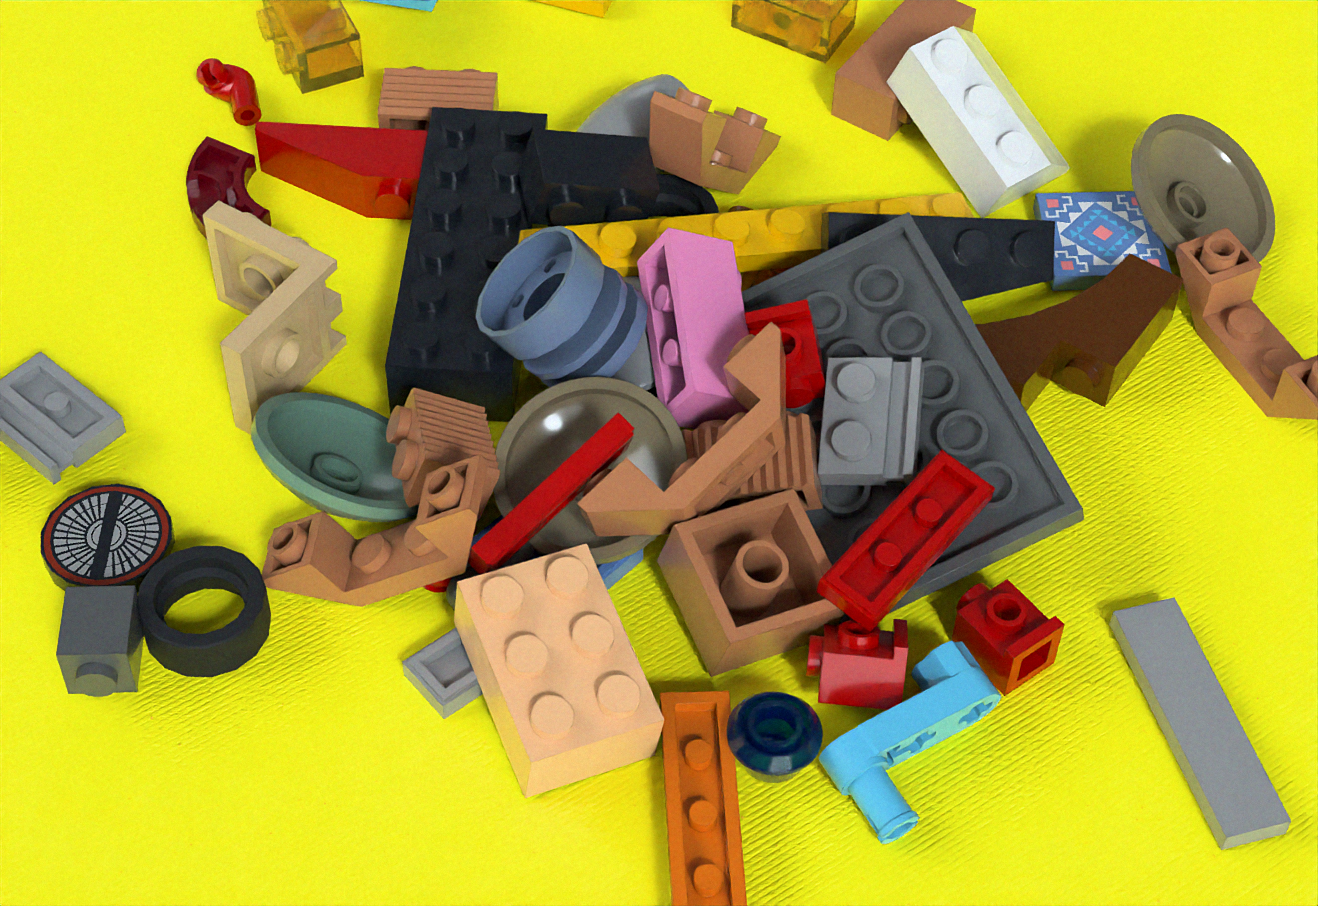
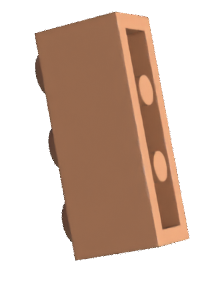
(861, 85)

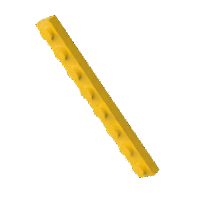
(759, 237)

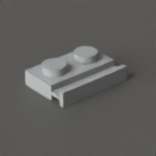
(53, 418)
(871, 421)

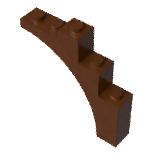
(1090, 339)

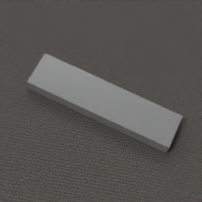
(1199, 724)

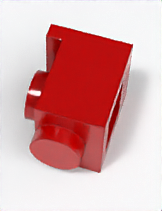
(801, 346)
(1006, 634)
(859, 665)

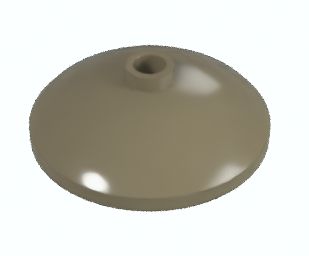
(1200, 181)
(556, 426)

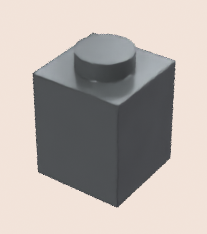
(100, 640)

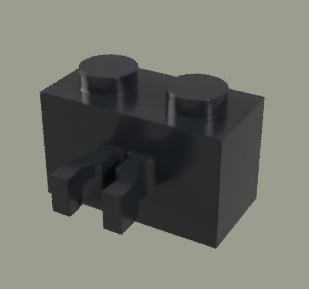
(587, 178)

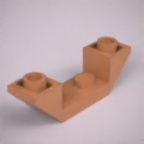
(707, 146)
(1219, 290)
(632, 504)
(328, 563)

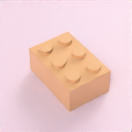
(557, 670)

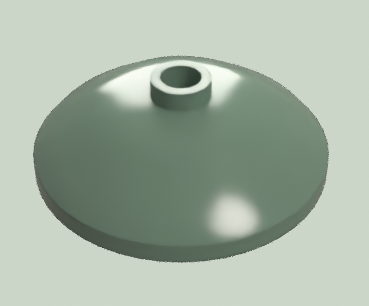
(331, 455)

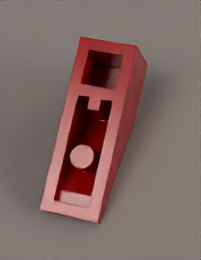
(350, 166)

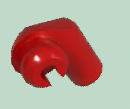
(232, 86)

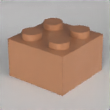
(749, 580)

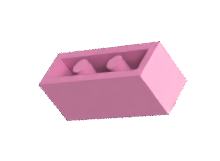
(692, 323)

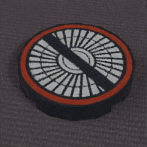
(106, 537)

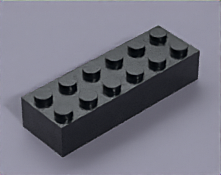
(460, 231)

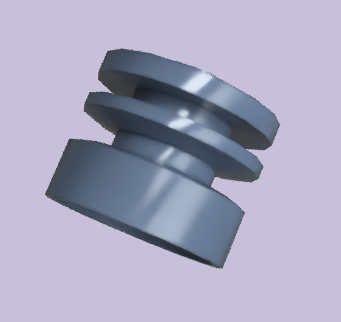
(561, 309)

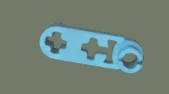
(951, 700)

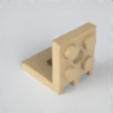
(287, 306)

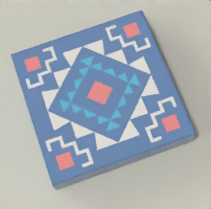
(1095, 235)

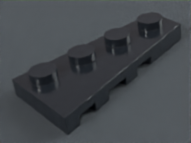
(974, 253)

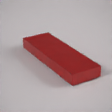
(551, 496)
(905, 540)

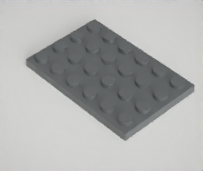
(894, 300)

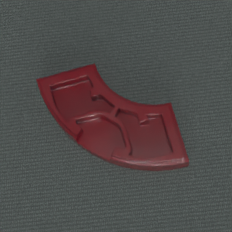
(222, 175)

